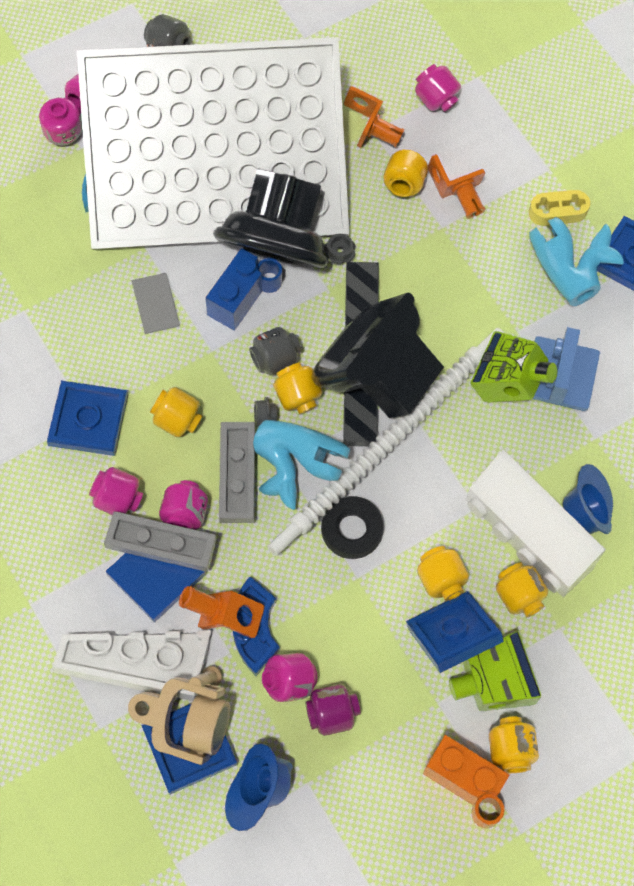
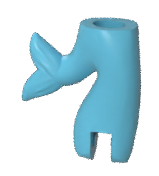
(557, 259)
(278, 439)

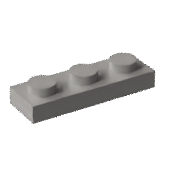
(237, 472)
(160, 541)

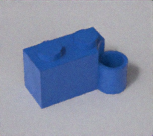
(241, 287)

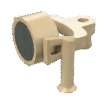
(204, 723)

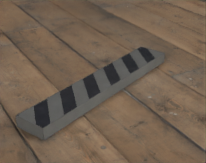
(359, 408)

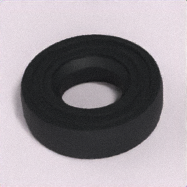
(352, 507)

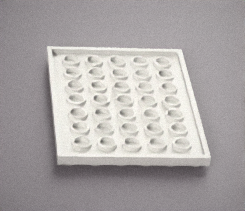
(187, 126)

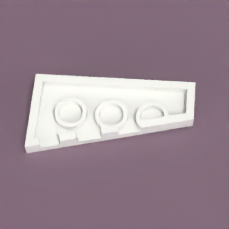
(134, 659)

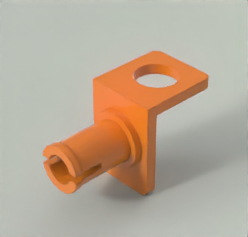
(375, 125)
(461, 186)
(221, 610)

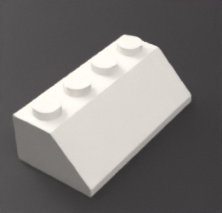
(533, 524)

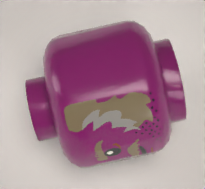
(332, 710)

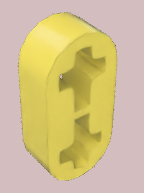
(559, 206)

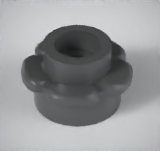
(340, 241)
(264, 411)

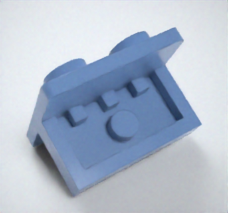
(575, 371)

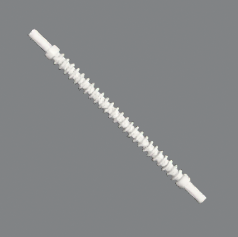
(302, 522)

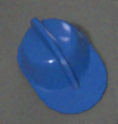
(591, 501)
(259, 784)

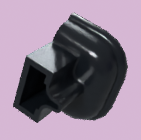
(277, 221)
(382, 357)

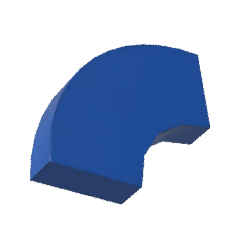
(258, 650)

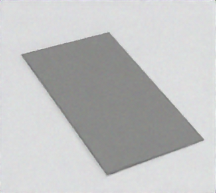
(155, 303)

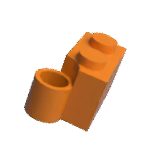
(468, 777)

